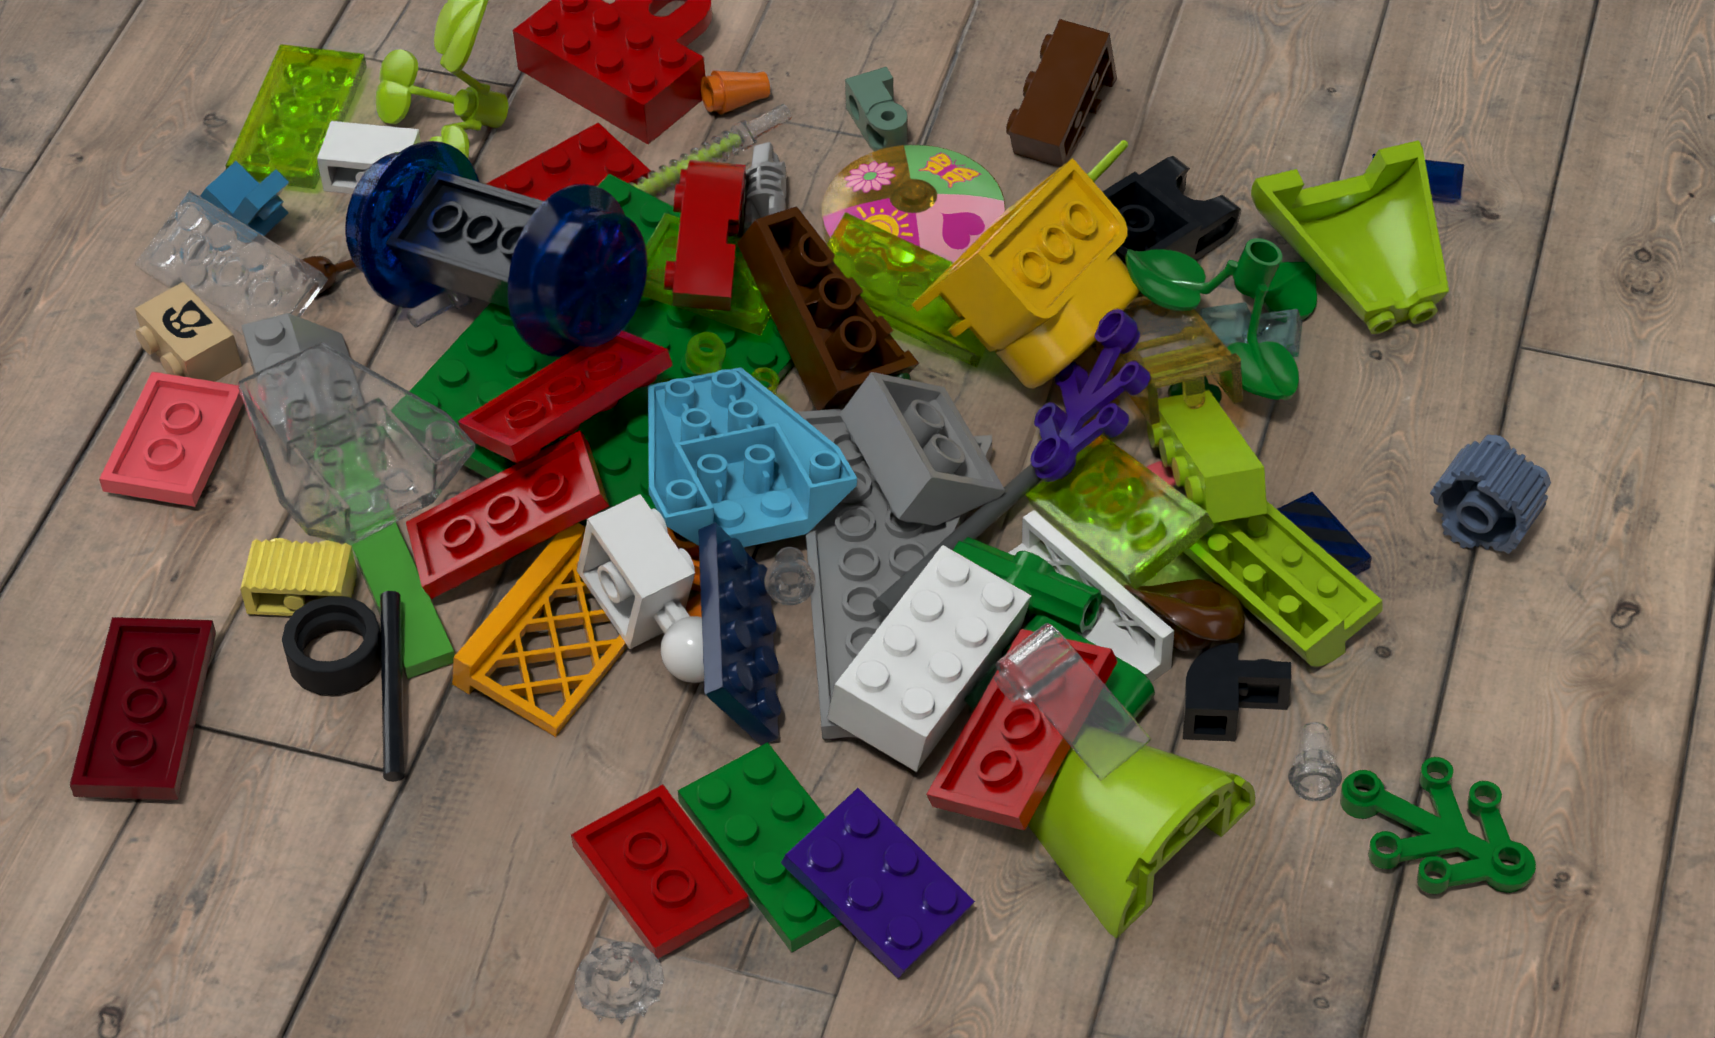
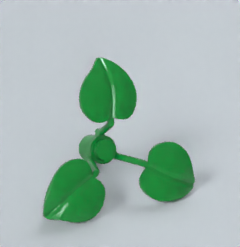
(1176, 284)

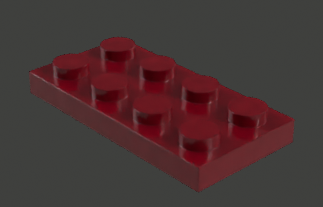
(143, 709)

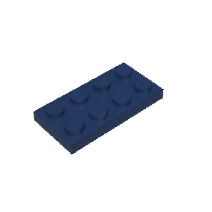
(738, 635)

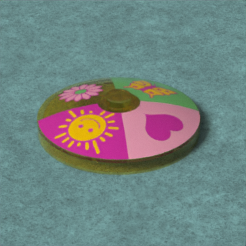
(918, 195)

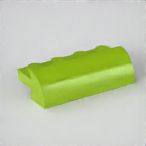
(1287, 583)

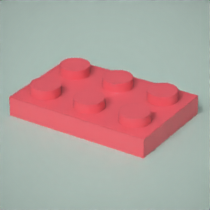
(172, 439)

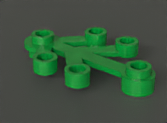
(1441, 833)

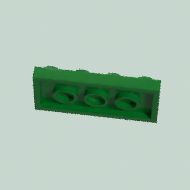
(752, 818)

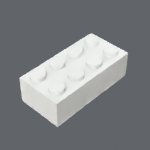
(927, 657)

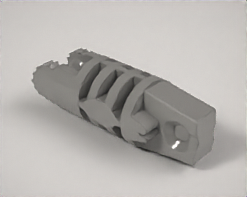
(764, 185)

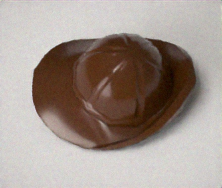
(1195, 611)

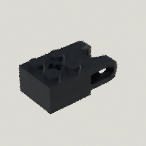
(1165, 218)

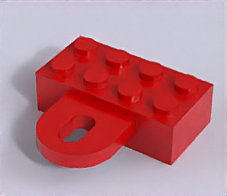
(618, 58)

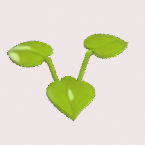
(454, 39)

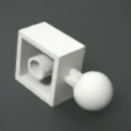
(643, 583)

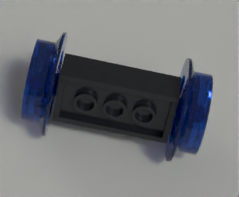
(559, 264)

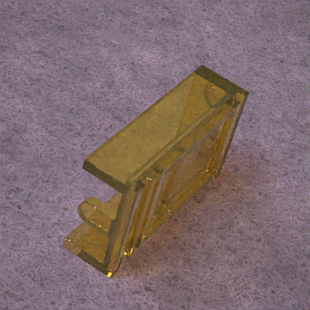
(1177, 350)

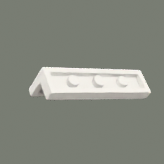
(1117, 627)

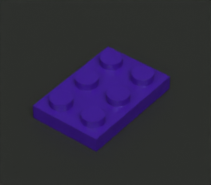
(877, 882)

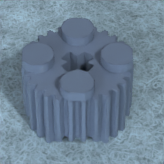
(1490, 495)

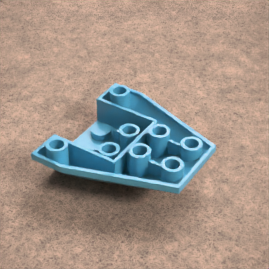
(739, 459)

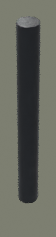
(392, 686)

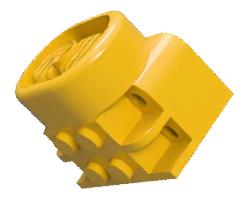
(1041, 277)

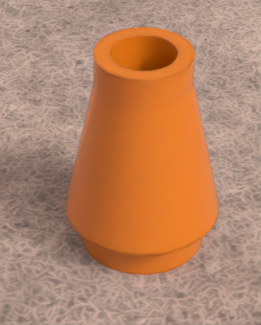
(730, 89)

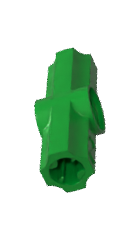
(1051, 593)

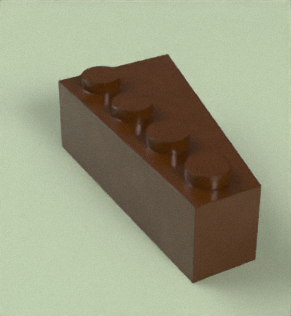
(819, 310)

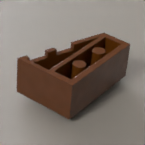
(1061, 93)

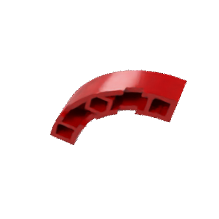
(710, 210)

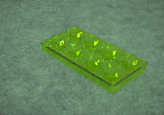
(294, 111)
(893, 277)
(1121, 512)

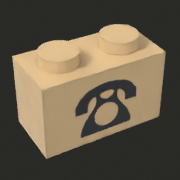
(186, 335)

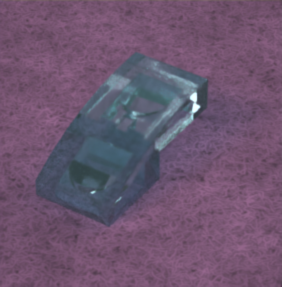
(1233, 321)

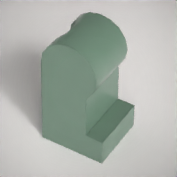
(874, 111)

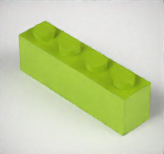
(1209, 458)

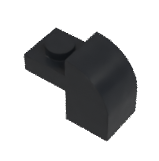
(1222, 684)

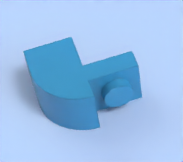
(248, 200)

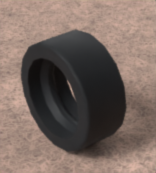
(324, 616)

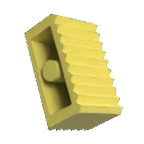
(289, 575)

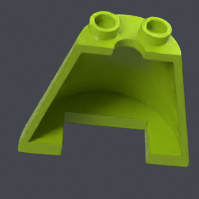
(1366, 235)
(1131, 823)

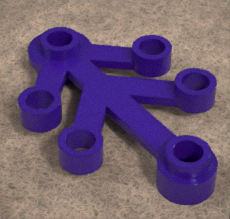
(1057, 451)

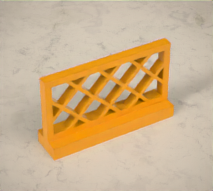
(519, 614)

